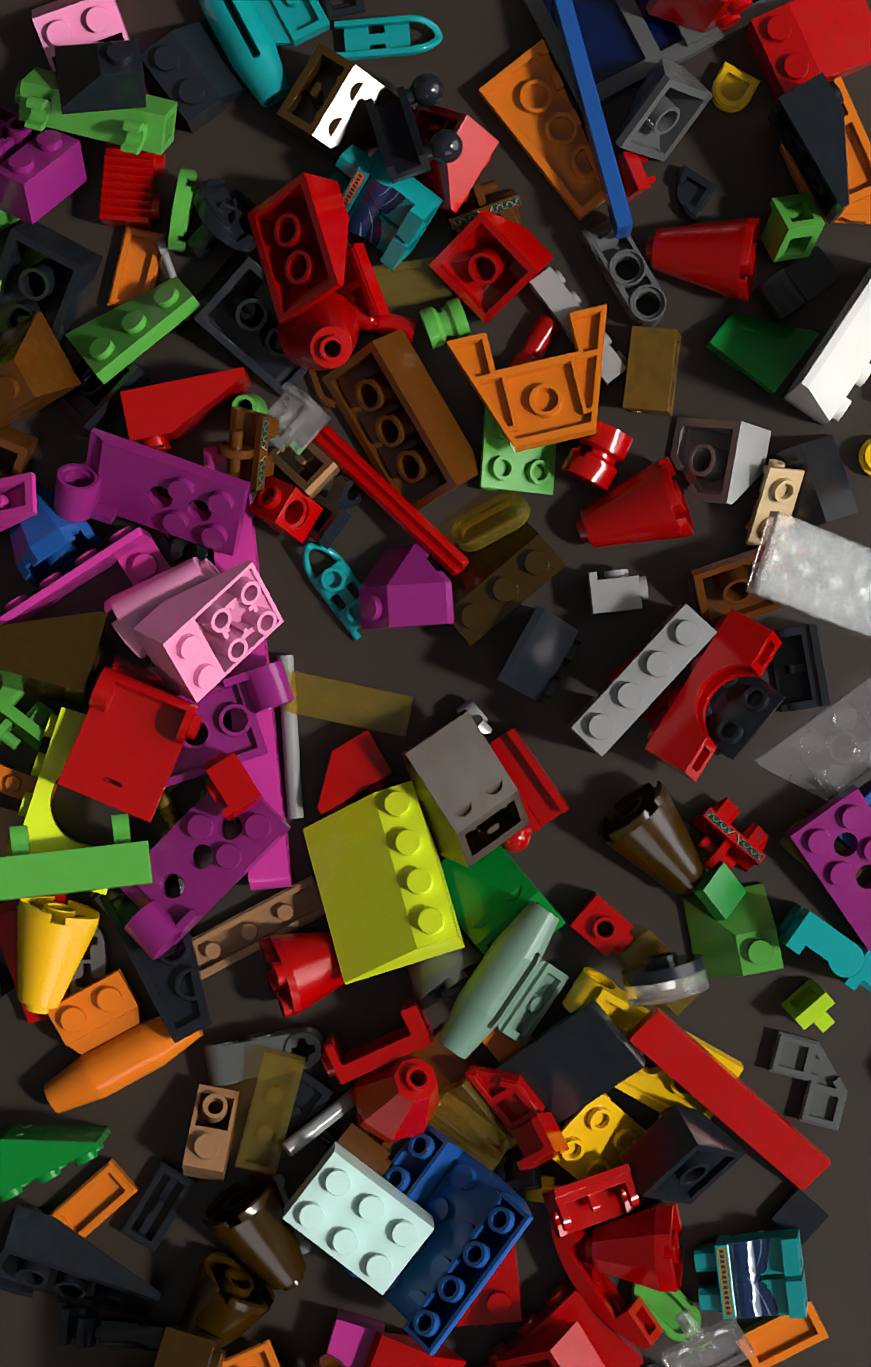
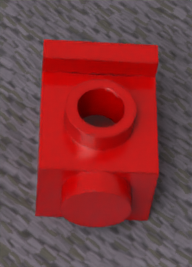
(231, 784)
(593, 912)

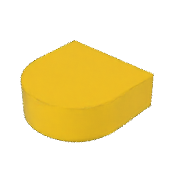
(733, 88)

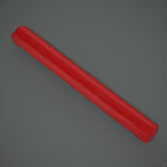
(391, 501)

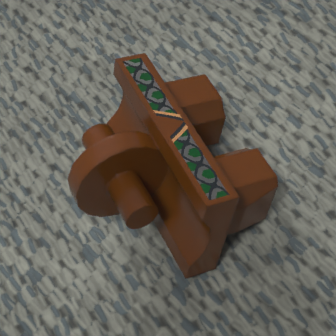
(502, 204)
(248, 446)

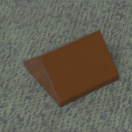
(724, 586)

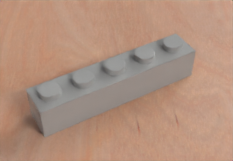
(559, 302)

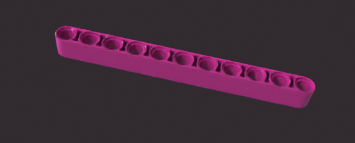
(275, 866)

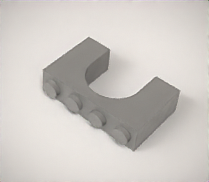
(643, 680)

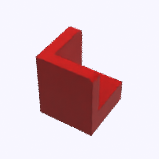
(539, 1140)

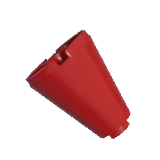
(709, 254)
(321, 335)
(638, 510)

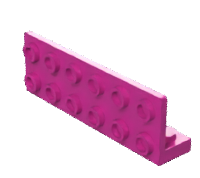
(130, 547)

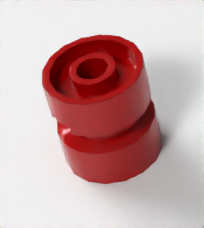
(596, 456)

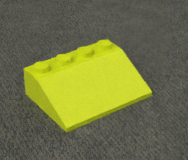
(382, 884)

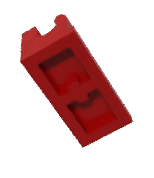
(591, 1200)

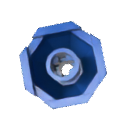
(49, 542)

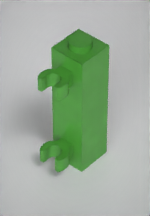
(134, 129)
(74, 869)

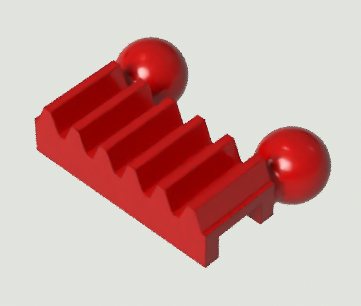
(537, 791)

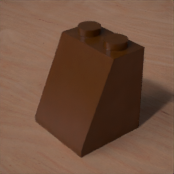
(31, 370)

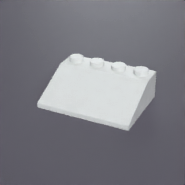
(837, 361)

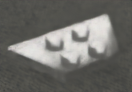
(828, 749)

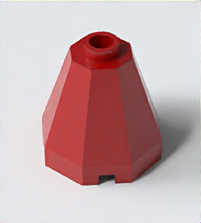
(396, 1099)
(640, 1247)

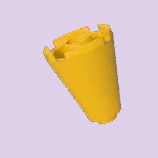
(50, 948)

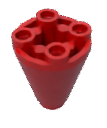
(301, 968)

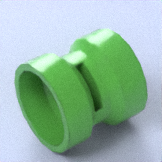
(447, 322)

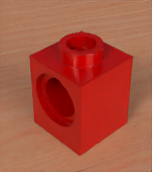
(285, 509)

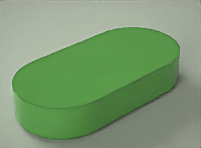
(666, 1307)

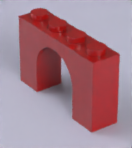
(566, 1306)

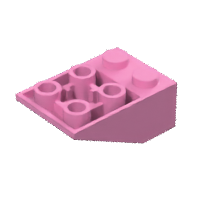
(78, 23)
(208, 630)

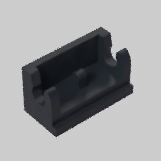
(800, 669)

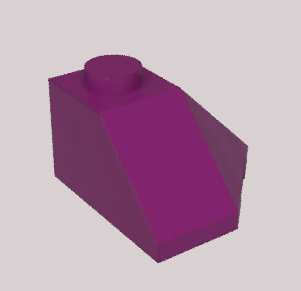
(405, 591)

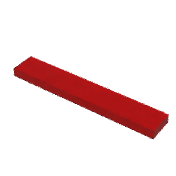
(728, 1098)

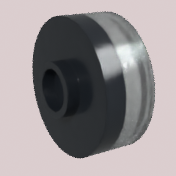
(665, 979)

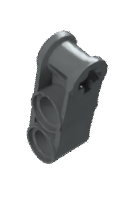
(610, 253)
(241, 1058)

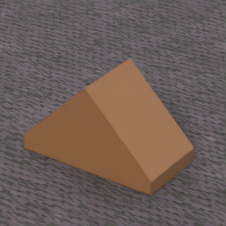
(309, 470)

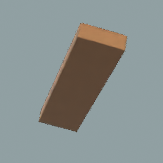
(240, 934)

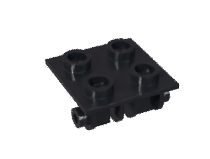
(739, 712)

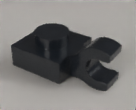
(333, 517)

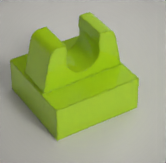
(809, 1006)

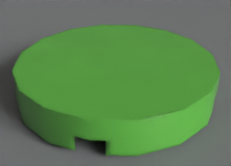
(182, 210)

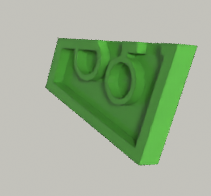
(132, 328)

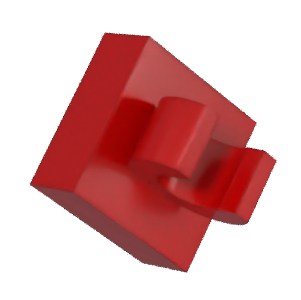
(633, 174)

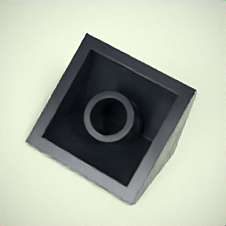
(98, 403)
(825, 487)

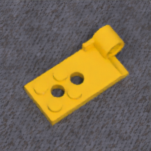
(647, 1085)

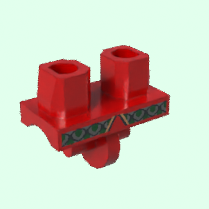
(726, 843)

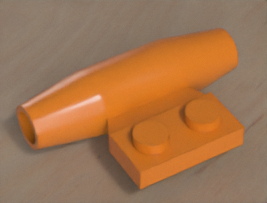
(113, 1043)

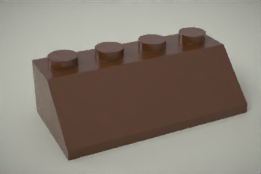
(403, 421)

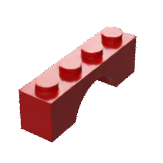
(736, 651)

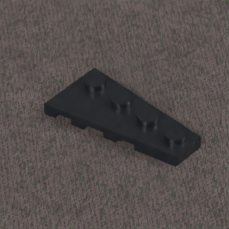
(172, 978)

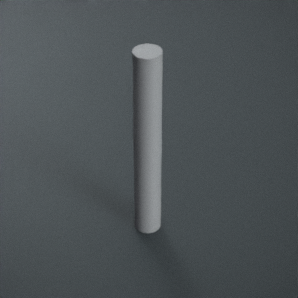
(318, 1124)

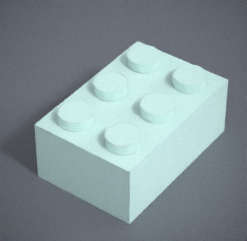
(358, 1218)

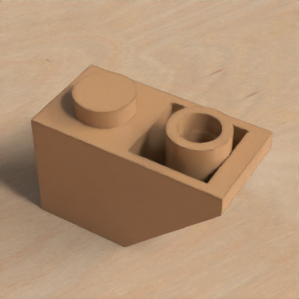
(210, 1133)

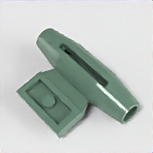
(508, 987)

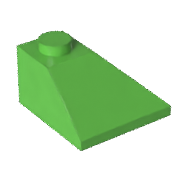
(742, 943)

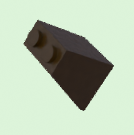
(53, 656)

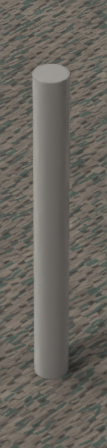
(291, 752)

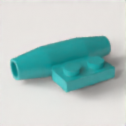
(251, 32)

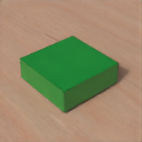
(720, 891)

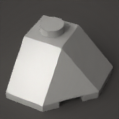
(719, 457)

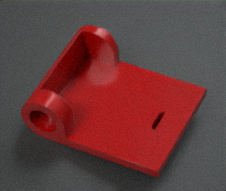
(131, 739)

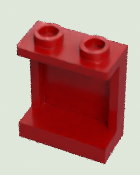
(382, 1050)

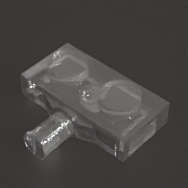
(711, 1346)

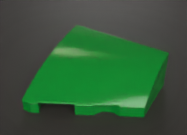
(761, 348)

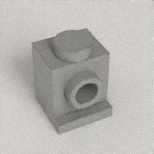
(616, 592)

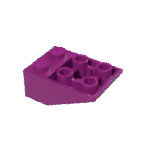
(36, 167)

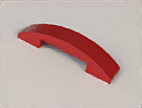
(629, 1319)

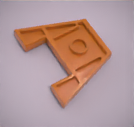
(542, 398)

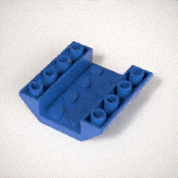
(473, 1232)

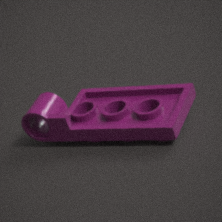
(252, 693)

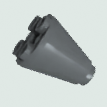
(443, 974)

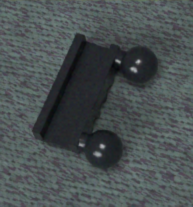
(399, 134)

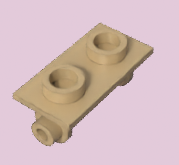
(777, 493)

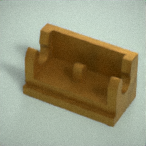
(652, 370)

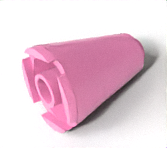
(141, 599)

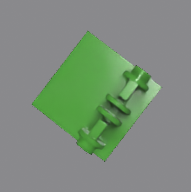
(520, 471)

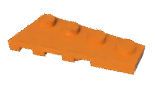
(541, 119)

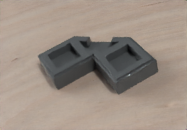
(823, 1090)

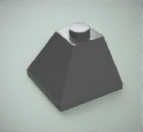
(662, 110)

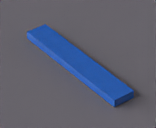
(593, 118)

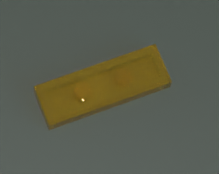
(349, 704)
(270, 1111)

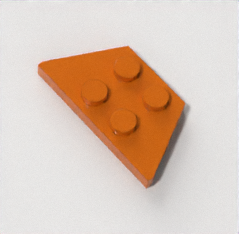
(858, 167)

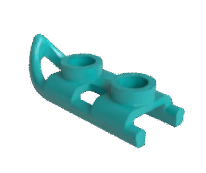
(395, 37)
(335, 581)

